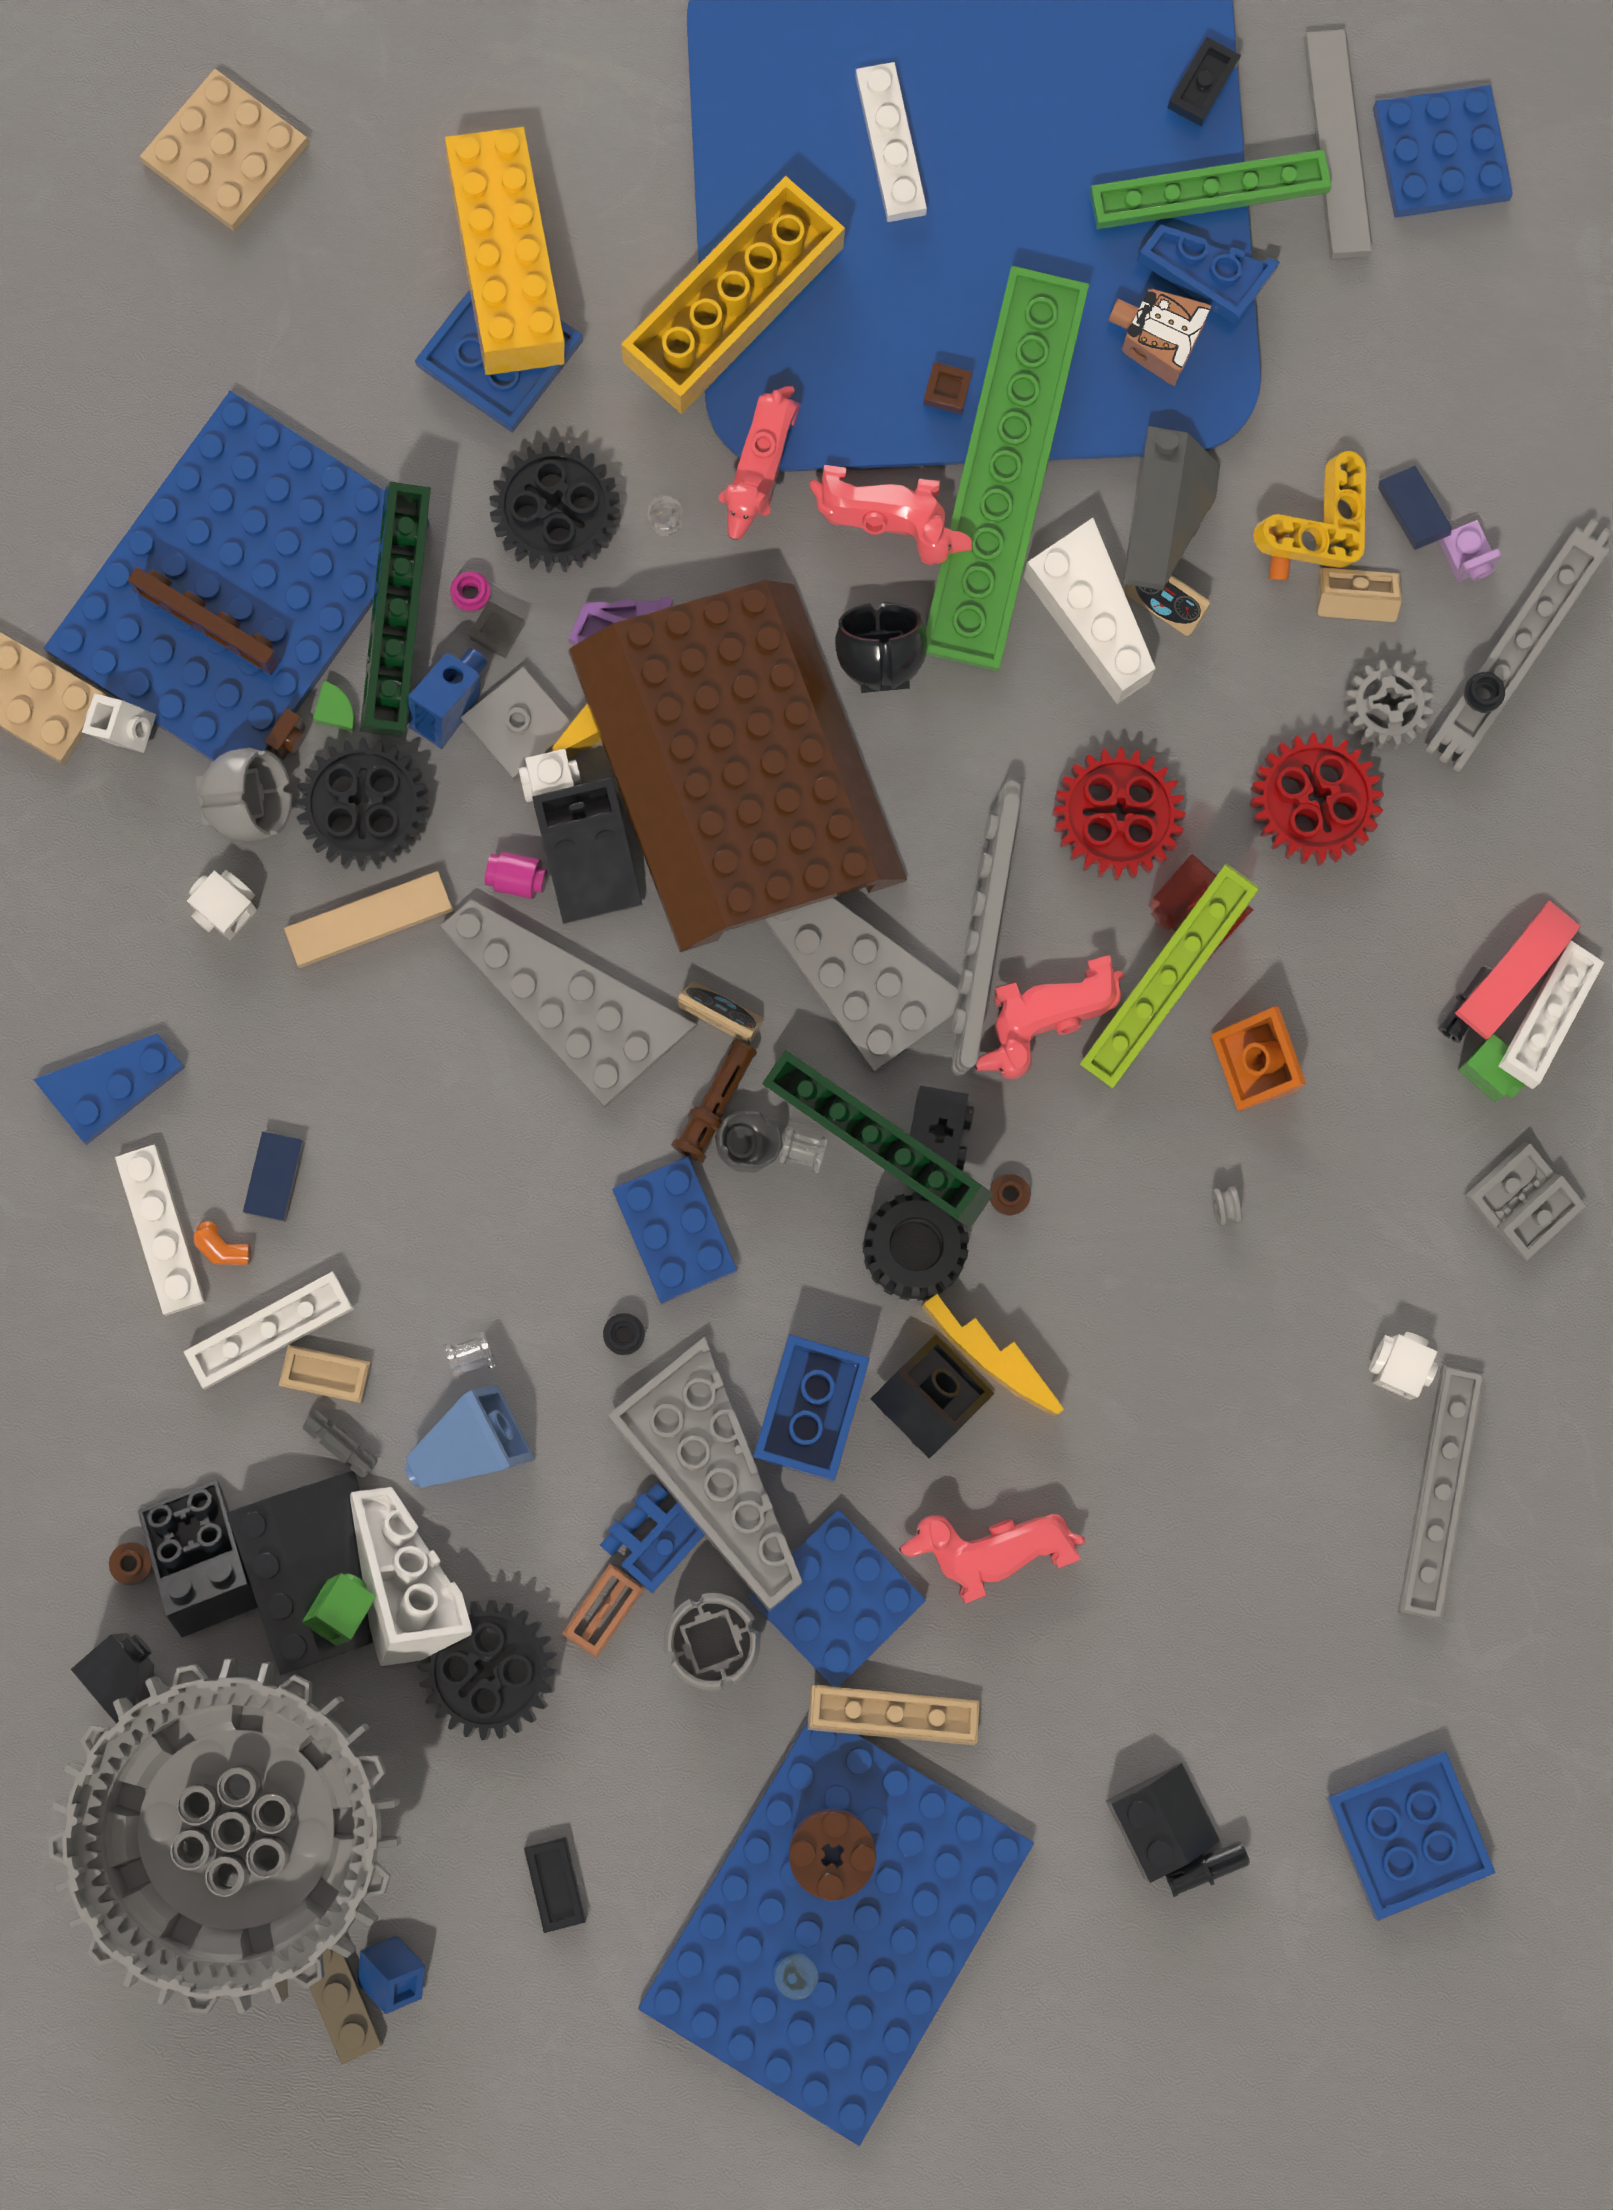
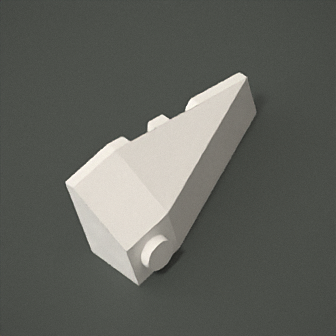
(414, 1601)

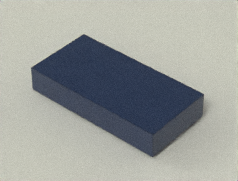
(1415, 507)
(273, 1176)

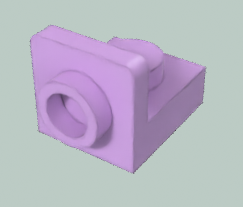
(1469, 552)

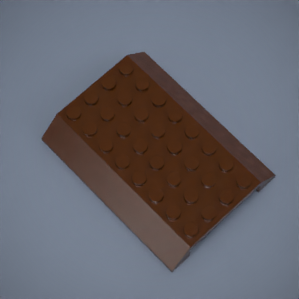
(734, 760)

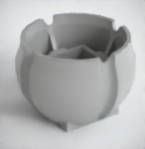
(245, 795)
(680, 1648)

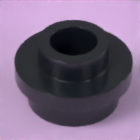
(1492, 684)
(616, 1323)

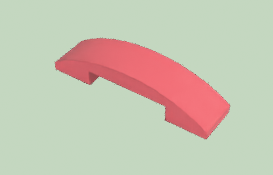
(1518, 970)

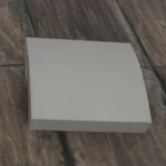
(1525, 1201)

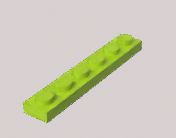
(1170, 975)

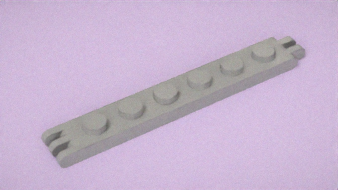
(1524, 639)
(982, 941)

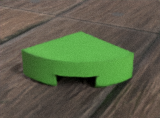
(334, 708)

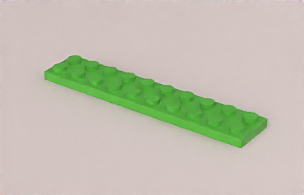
(1005, 467)

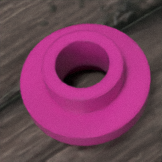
(467, 580)

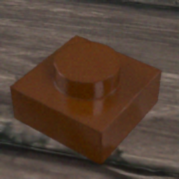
(947, 388)
(286, 735)

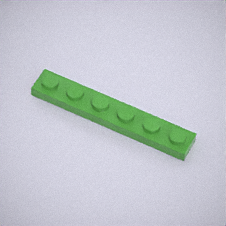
(1210, 189)

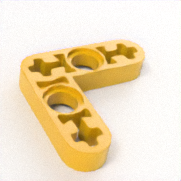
(1335, 526)

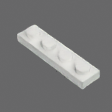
(890, 142)
(1551, 1015)
(160, 1230)
(268, 1330)

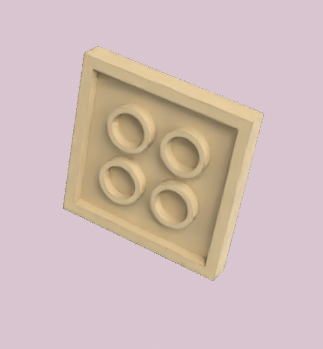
(224, 150)

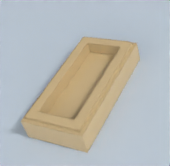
(325, 1374)

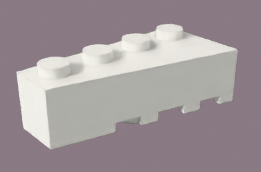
(1091, 608)

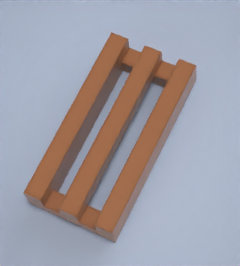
(582, 1640)

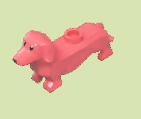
(759, 461)
(890, 510)
(1047, 1009)
(996, 1554)

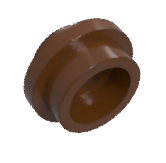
(1004, 1206)
(143, 1566)

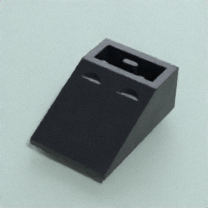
(587, 850)
(196, 1559)

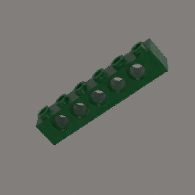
(395, 609)
(878, 1139)

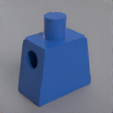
(445, 696)

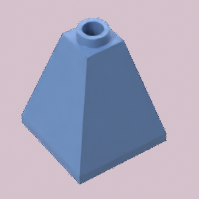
(469, 1441)

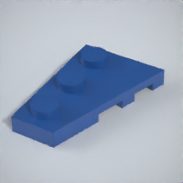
(1205, 272)
(109, 1085)

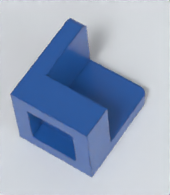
(391, 1974)

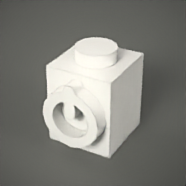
(118, 723)
(548, 773)
(221, 903)
(1404, 1364)

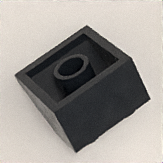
(932, 1396)
(116, 1671)
(1163, 1822)

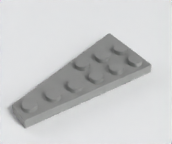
(864, 979)
(583, 1015)
(700, 1455)

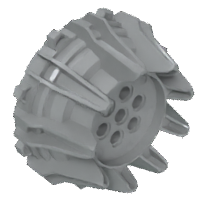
(172, 1913)

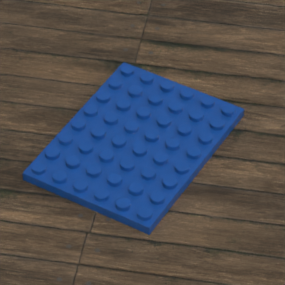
(255, 532)
(877, 1954)

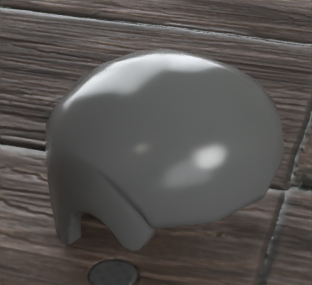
(748, 1141)

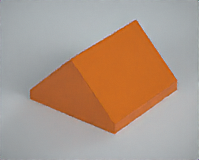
(1258, 1059)

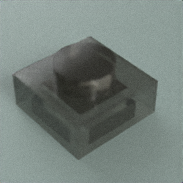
(496, 629)

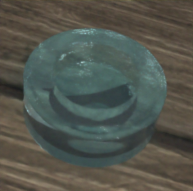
(796, 1976)

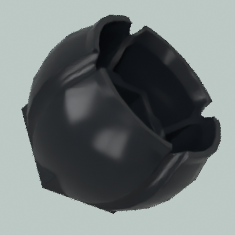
(881, 646)

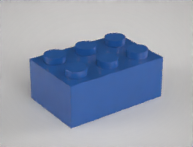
(811, 1408)

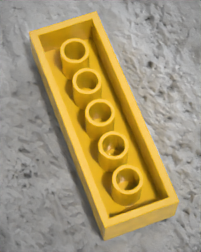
(504, 250)
(733, 295)

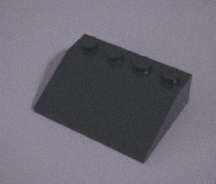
(289, 1554)

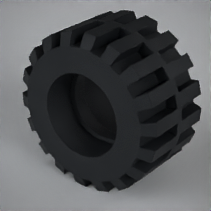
(894, 1277)

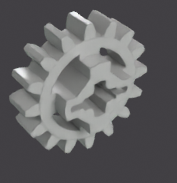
(1386, 687)

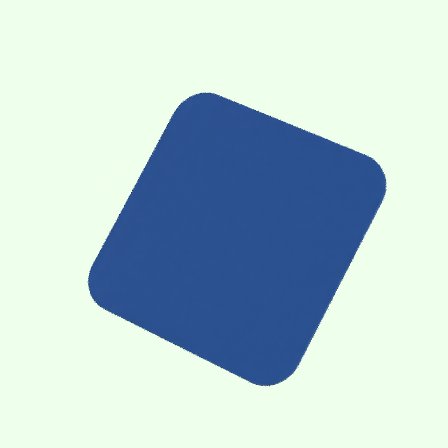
(1009, 132)

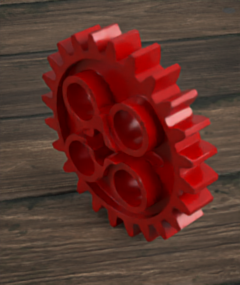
(1282, 808)
(1119, 849)

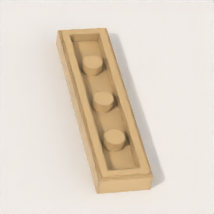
(368, 919)
(893, 1715)

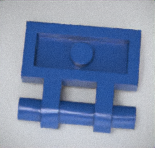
(662, 1547)

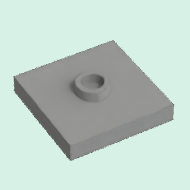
(516, 722)

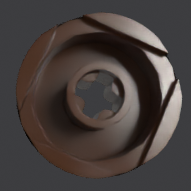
(829, 1879)

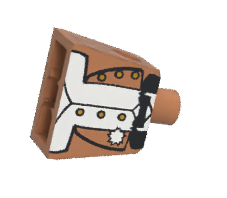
(1161, 331)

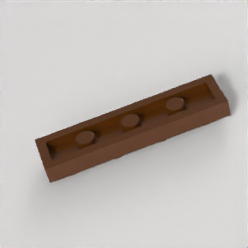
(191, 610)

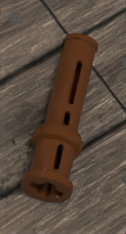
(706, 1118)

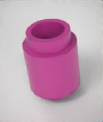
(516, 874)

